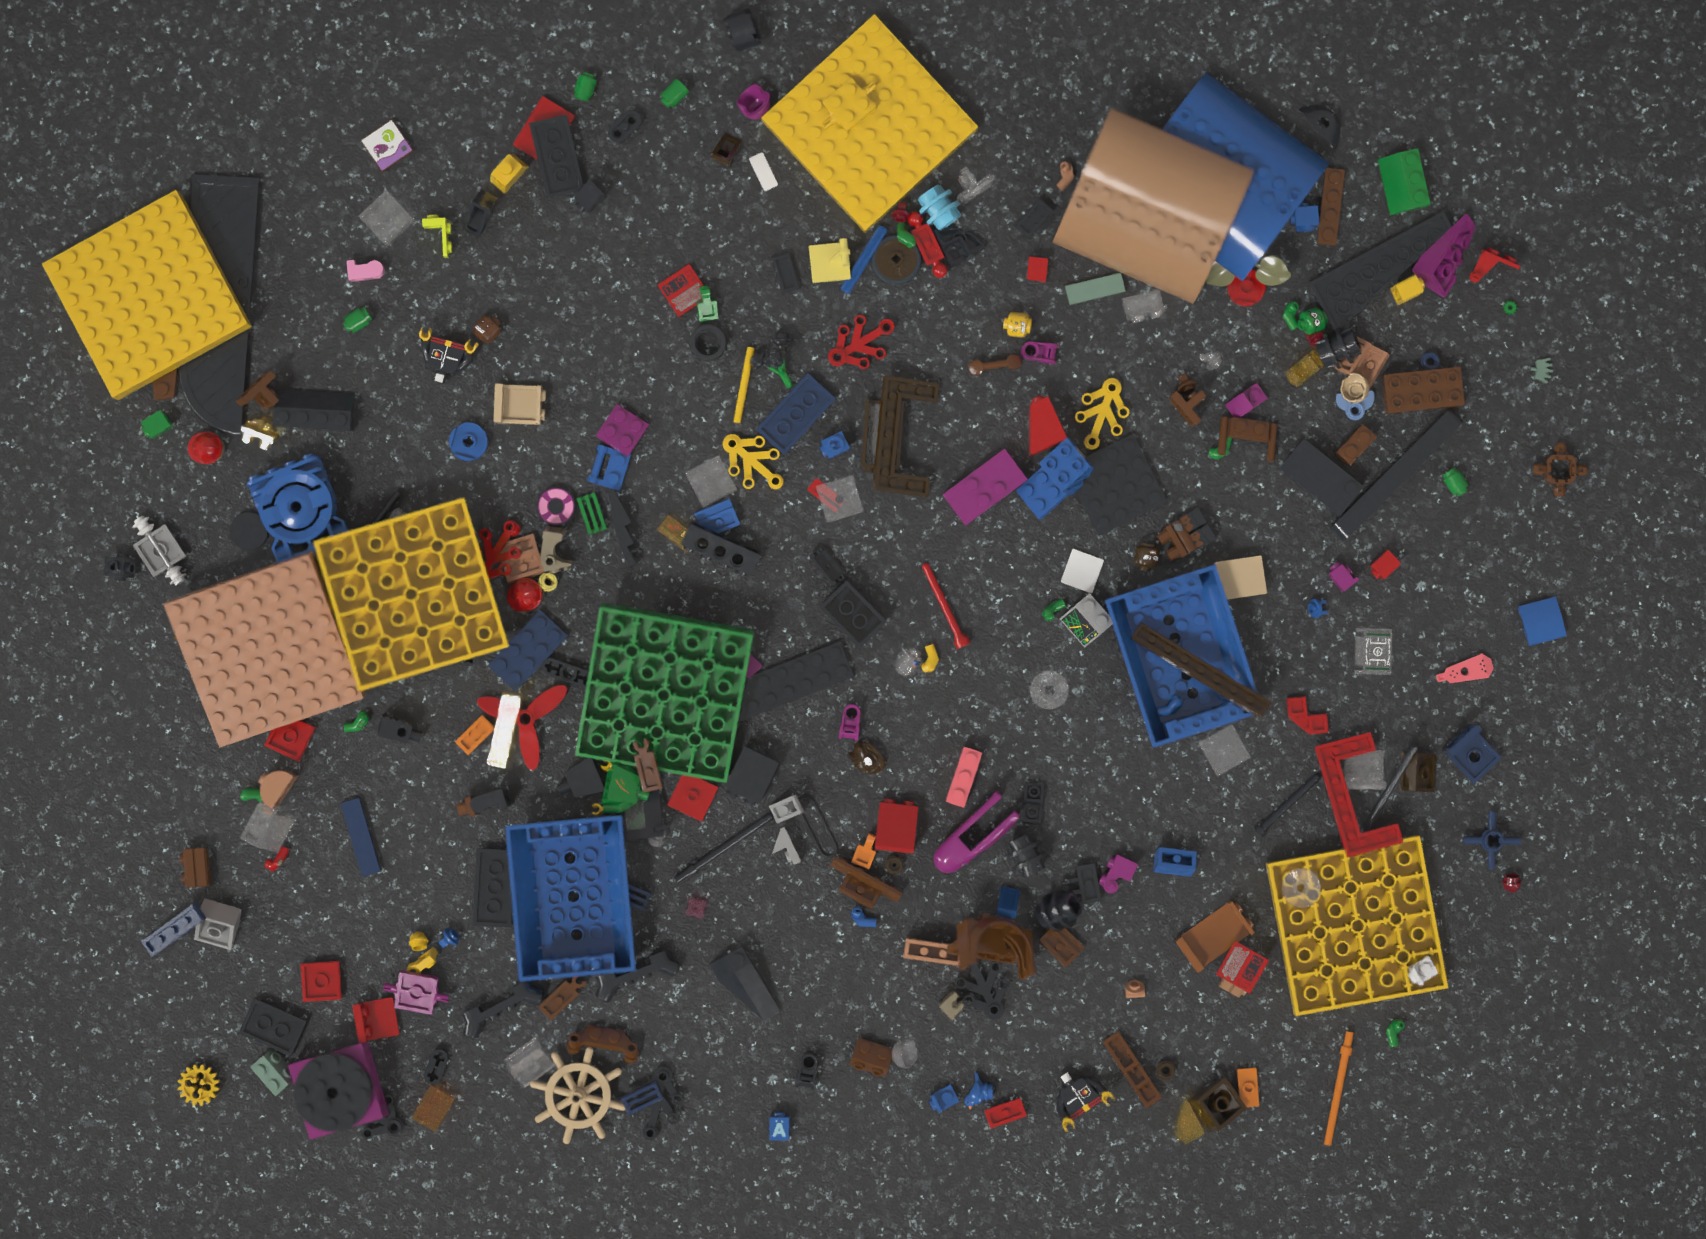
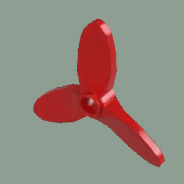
(527, 733)

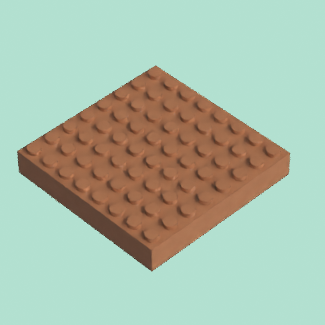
(264, 649)

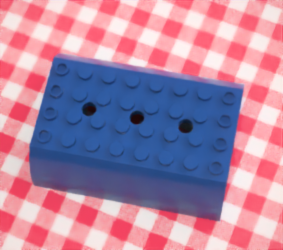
(541, 902)

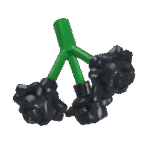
(774, 358)

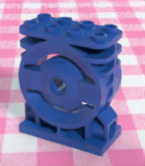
(308, 471)

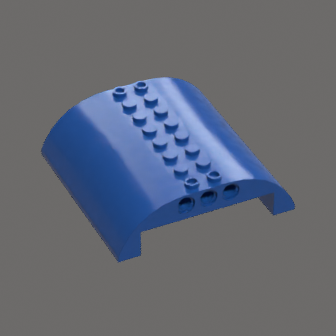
(1281, 165)

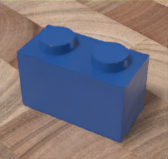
(1174, 861)

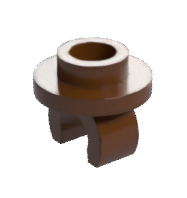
(1186, 386)

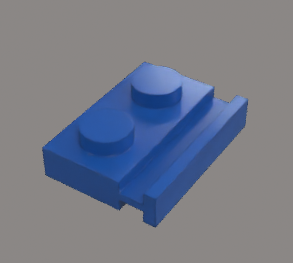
(718, 516)

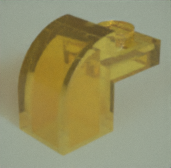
(1304, 368)

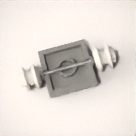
(159, 550)

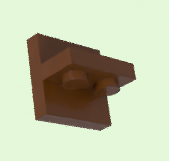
(259, 392)
(1185, 406)

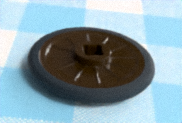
(887, 269)

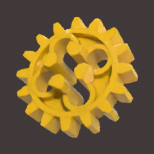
(192, 1075)

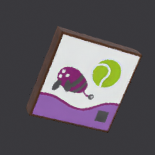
(387, 145)

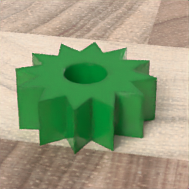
(1509, 304)

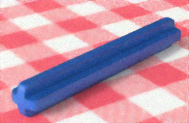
(864, 259)

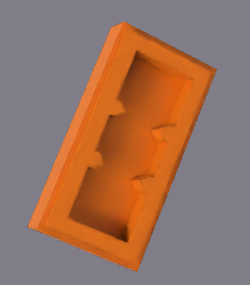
(475, 735)
(1248, 1086)

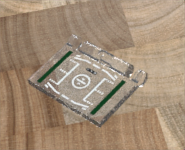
(1374, 651)

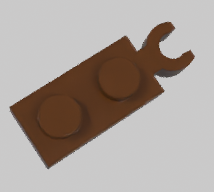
(647, 767)
(560, 998)

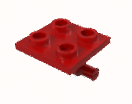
(1489, 259)

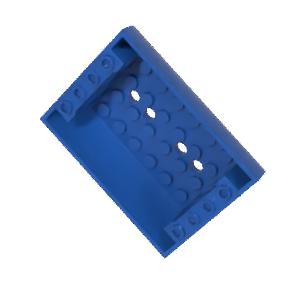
(1204, 629)

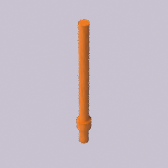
(1345, 1052)

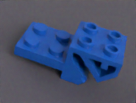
(1058, 477)

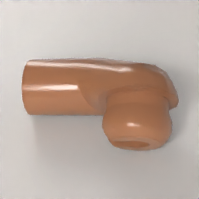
(1067, 175)

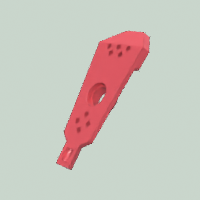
(1474, 670)

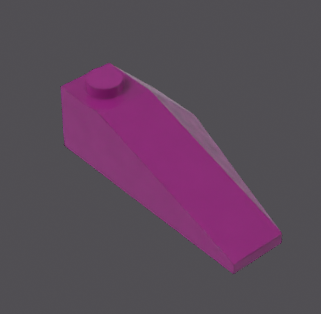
(1441, 260)

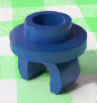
(1315, 608)
(450, 936)

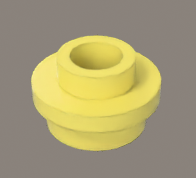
(548, 576)

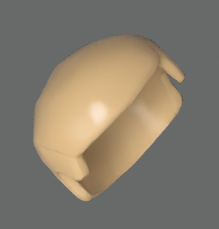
(1355, 388)

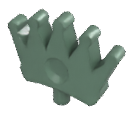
(1541, 370)

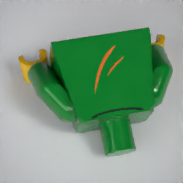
(620, 790)

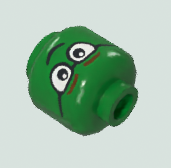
(1312, 321)

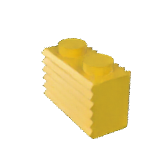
(1407, 289)

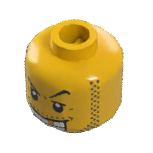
(1017, 324)

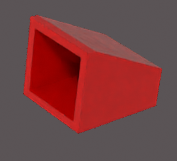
(1044, 426)
(896, 826)

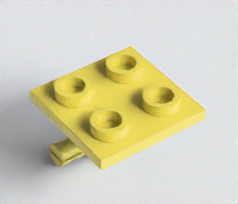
(830, 261)

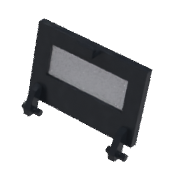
(644, 818)

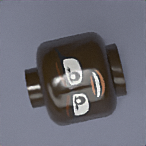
(1146, 556)

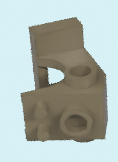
(551, 537)

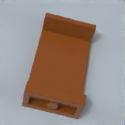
(1214, 935)

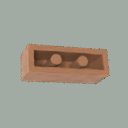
(929, 951)

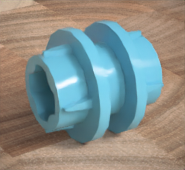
(939, 207)

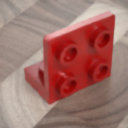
(375, 1019)

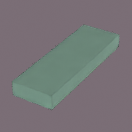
(1095, 289)

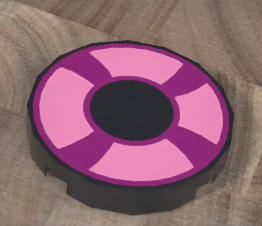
(556, 506)

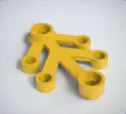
(1103, 410)
(750, 459)

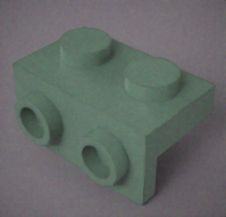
(273, 1071)

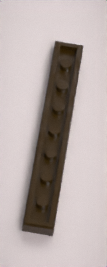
(1201, 670)

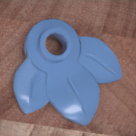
(1361, 406)

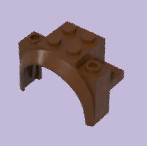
(987, 940)

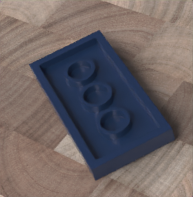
(795, 414)
(527, 650)

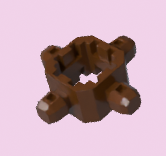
(1559, 489)

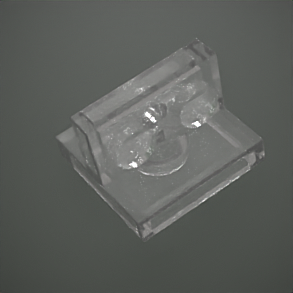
(973, 187)
(529, 1062)

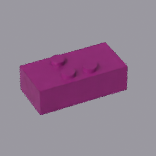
(984, 487)

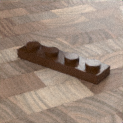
(1330, 207)

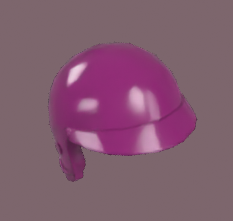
(754, 102)

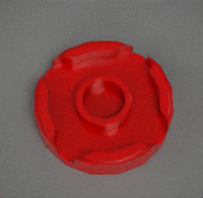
(1247, 291)

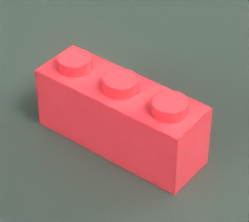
(963, 777)

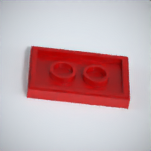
(544, 110)

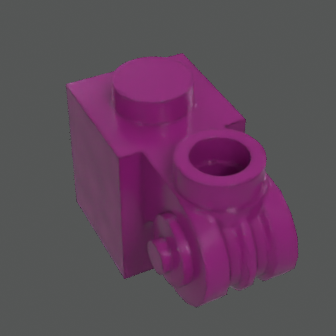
(1118, 868)

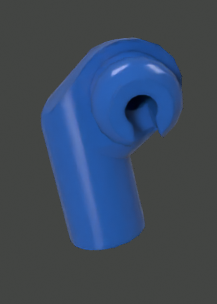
(1172, 708)
(860, 918)

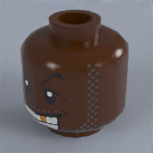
(487, 329)

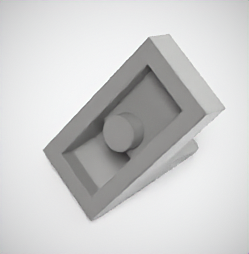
(786, 808)
(784, 841)

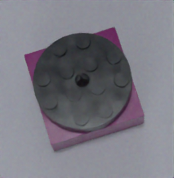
(358, 1088)

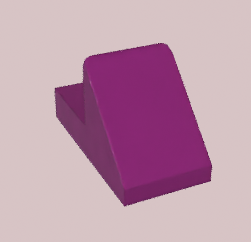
(1246, 401)

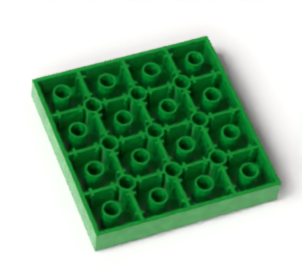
(666, 683)

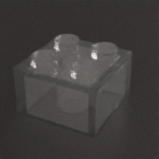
(386, 218)
(711, 481)

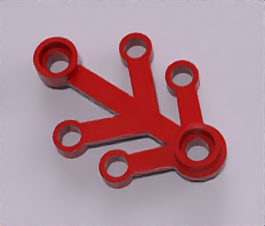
(857, 344)
(493, 555)

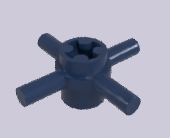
(1483, 840)

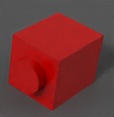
(1384, 565)

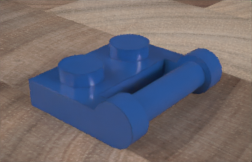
(615, 469)

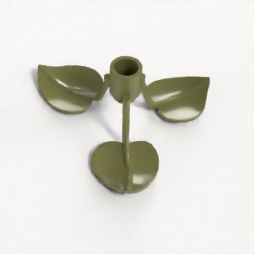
(1271, 272)

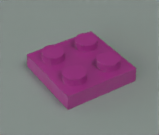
(622, 430)

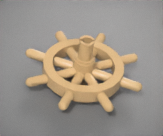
(577, 1095)

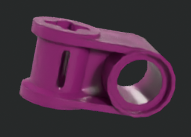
(1041, 352)
(850, 724)

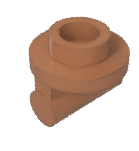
(1134, 989)

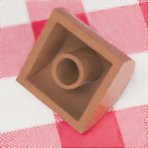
(276, 786)

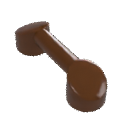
(976, 367)

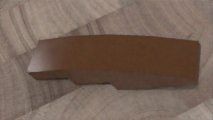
(1132, 1070)

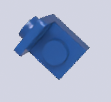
(943, 1098)

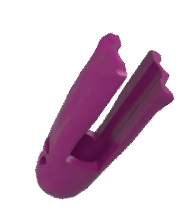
(955, 854)

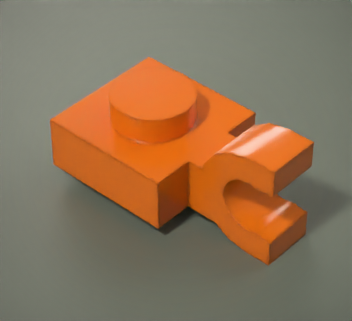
(864, 854)

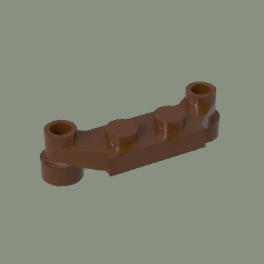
(603, 1038)

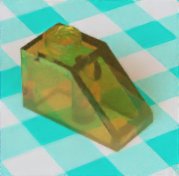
(1187, 1124)

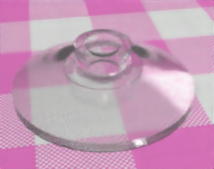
(1308, 894)

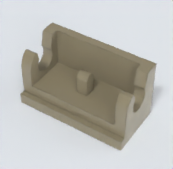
(949, 1007)

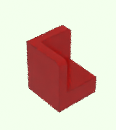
(1037, 269)

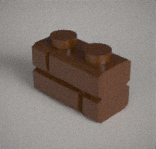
(1355, 445)
(196, 867)

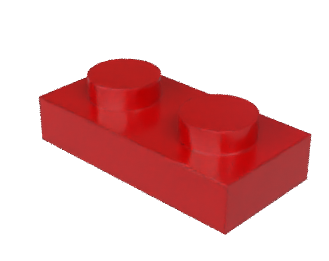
(1005, 1112)

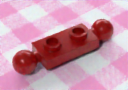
(927, 244)

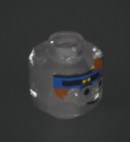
(908, 662)

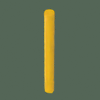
(743, 385)

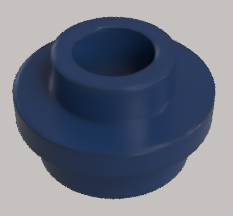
(1436, 361)

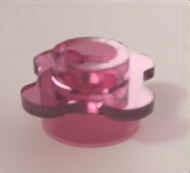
(695, 903)

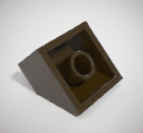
(1217, 1105)

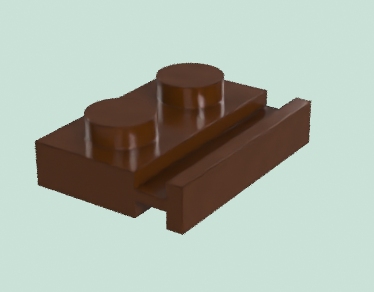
(1061, 945)

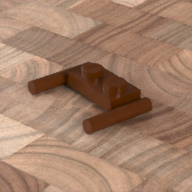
(1248, 430)

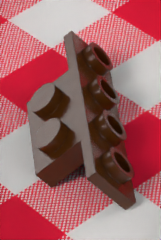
(863, 886)

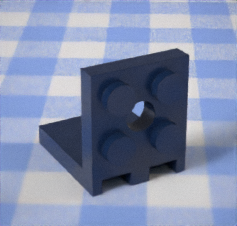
(1467, 742)

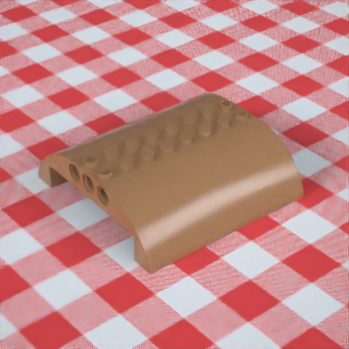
(1153, 206)

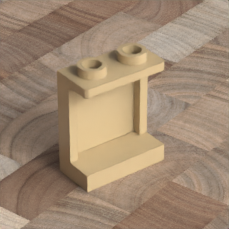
(519, 404)
(1242, 577)

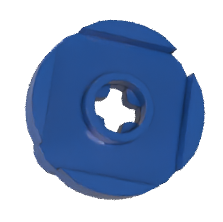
(464, 431)

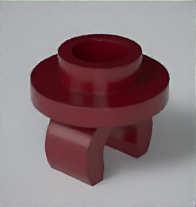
(900, 215)

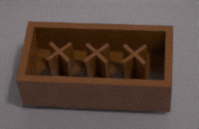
(1422, 390)

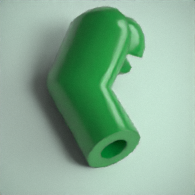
(1213, 452)

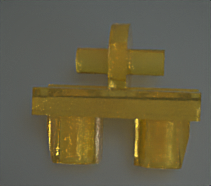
(261, 430)

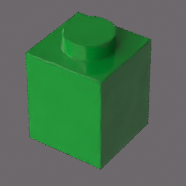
(156, 425)

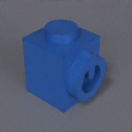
(1305, 218)
(834, 445)

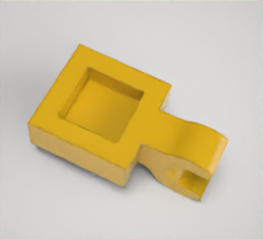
(424, 961)

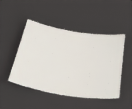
(1082, 571)

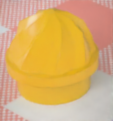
(418, 941)

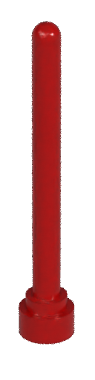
(960, 639)

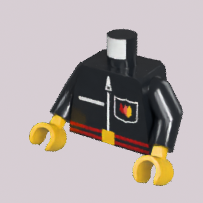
(445, 355)
(1078, 1097)

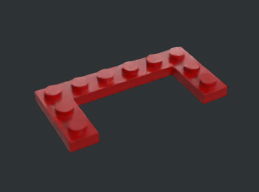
(1352, 840)

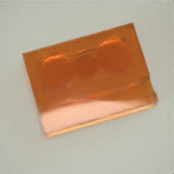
(433, 1108)

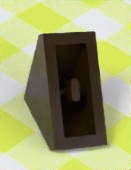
(725, 150)

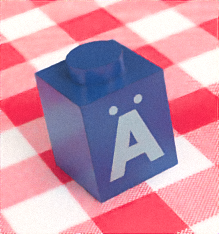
(779, 1127)

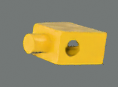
(508, 172)

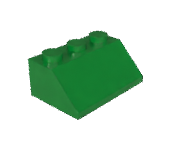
(1404, 182)

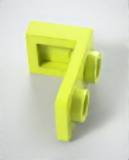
(434, 221)

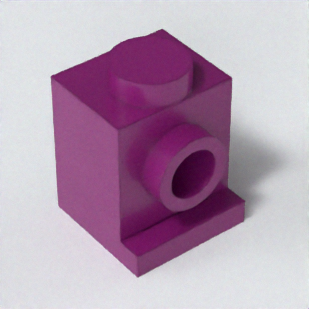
(1342, 576)

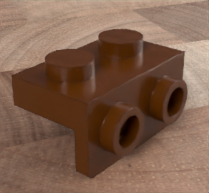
(871, 1057)

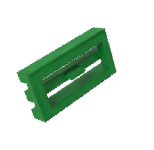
(586, 498)

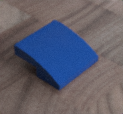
(1542, 621)

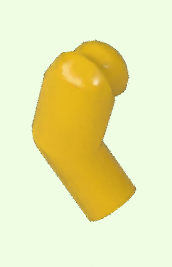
(932, 659)

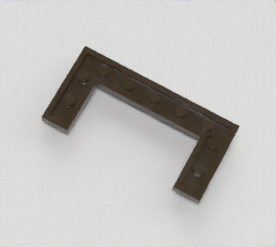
(886, 446)

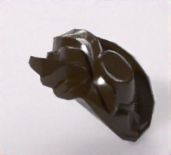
(867, 758)

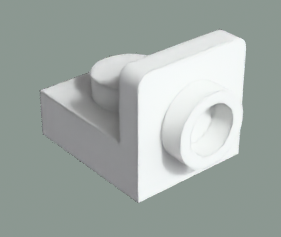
(1422, 971)

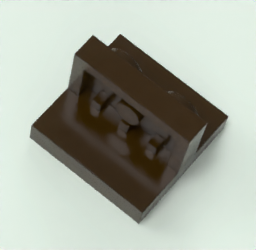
(1419, 773)

